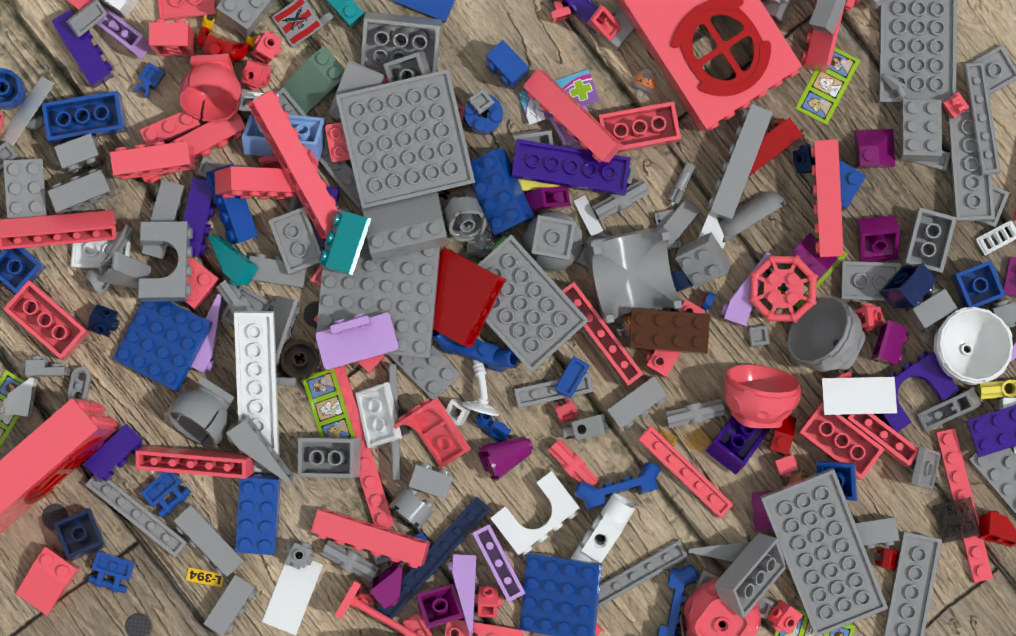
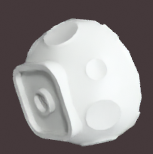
(987, 341)

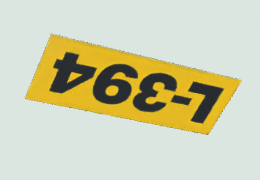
(204, 577)

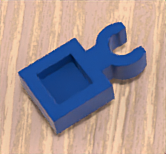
(151, 77)

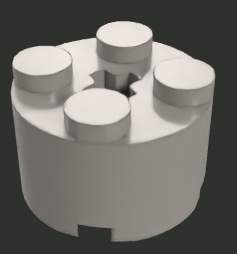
(464, 218)
(411, 508)

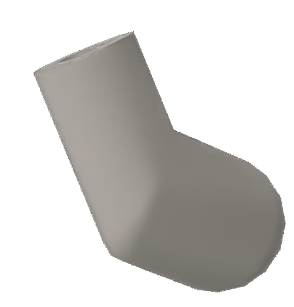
(36, 122)

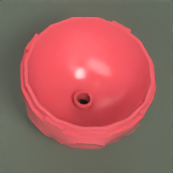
(760, 395)
(705, 611)

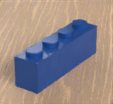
(233, 213)

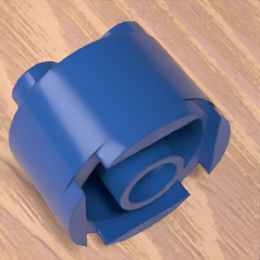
(16, 90)
(483, 125)

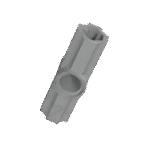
(618, 203)
(234, 298)
(695, 413)
(350, 561)

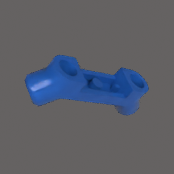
(494, 356)
(595, 497)
(678, 580)

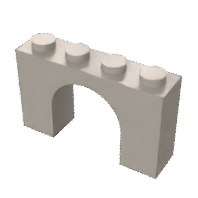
(823, 18)
(176, 285)

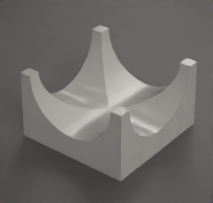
(631, 273)

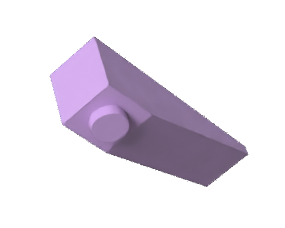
(124, 34)
(738, 307)
(206, 354)
(464, 575)

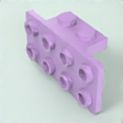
(356, 340)

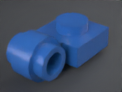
(496, 429)

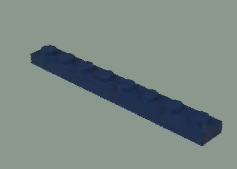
(438, 554)

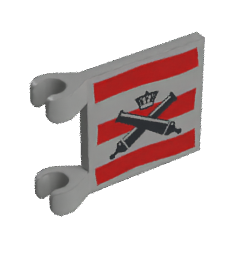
(299, 21)

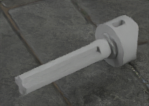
(92, 277)

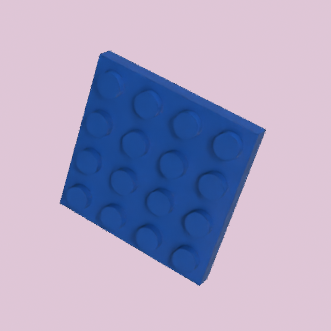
(163, 342)
(560, 596)

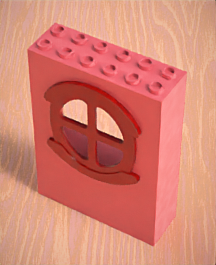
(668, 35)
(51, 455)

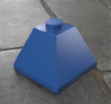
(846, 475)

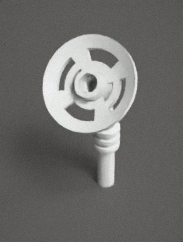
(481, 404)

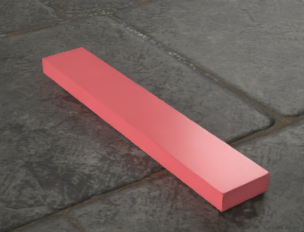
(685, 471)

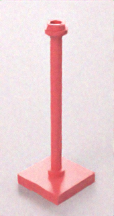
(352, 600)

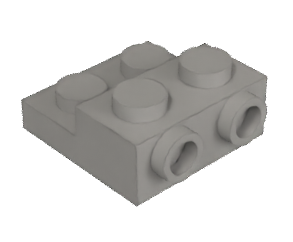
(41, 367)

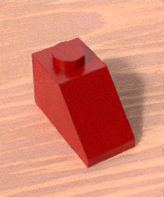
(783, 436)
(997, 529)

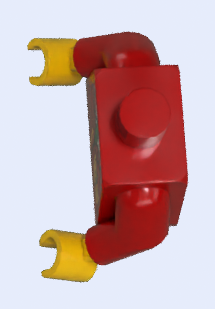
(217, 44)

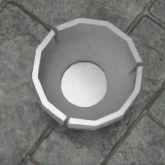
(553, 240)
(202, 413)

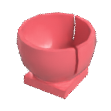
(215, 84)

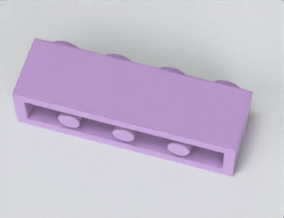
(498, 562)

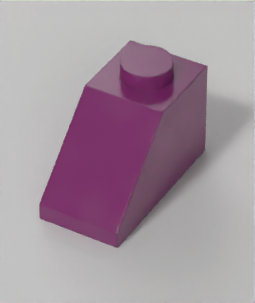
(548, 198)

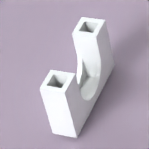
(522, 537)

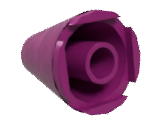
(504, 455)

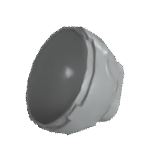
(827, 336)

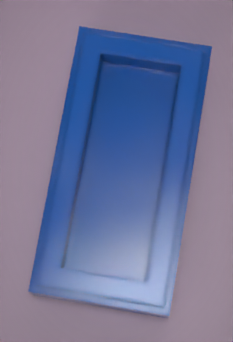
(571, 377)

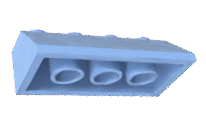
(310, 131)

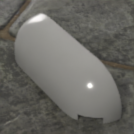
(751, 213)

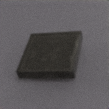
(956, 520)

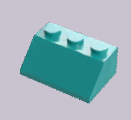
(344, 242)

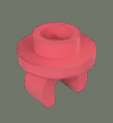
(365, 598)

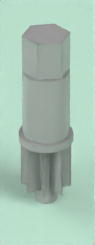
(681, 183)

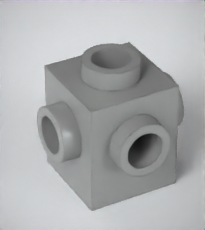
(303, 547)

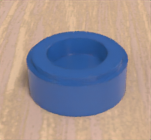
(707, 300)

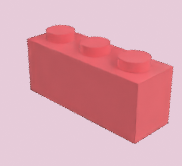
(169, 128)

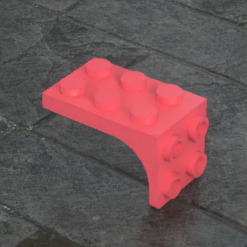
(436, 431)

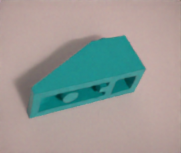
(233, 262)

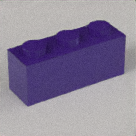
(113, 453)

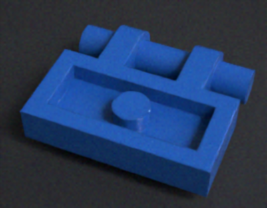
(162, 487)
(113, 566)

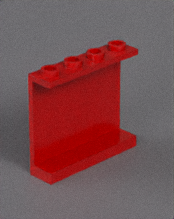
(463, 297)

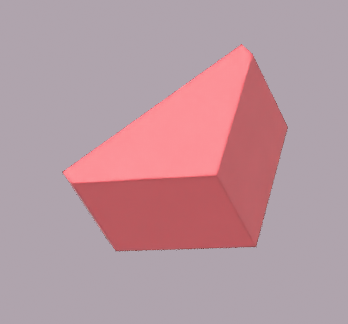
(604, 23)

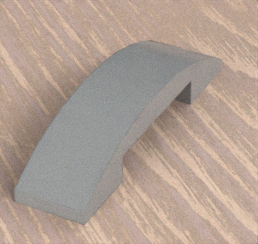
(680, 221)

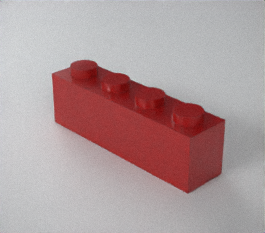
(776, 142)

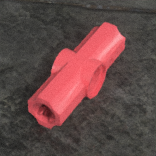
(572, 463)

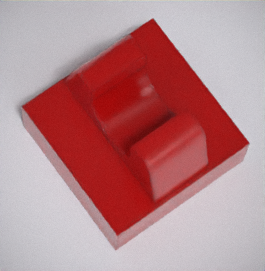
(889, 558)

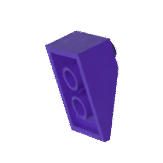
(735, 444)

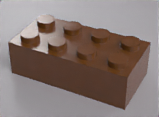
(669, 331)

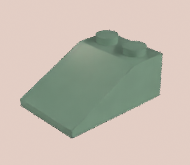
(315, 80)

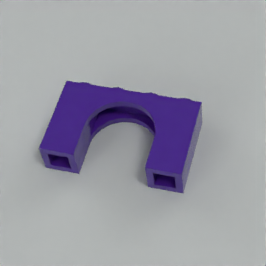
(930, 371)

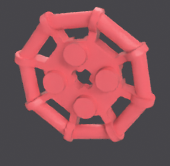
(774, 295)

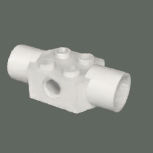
(608, 523)

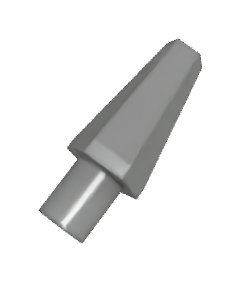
(895, 85)

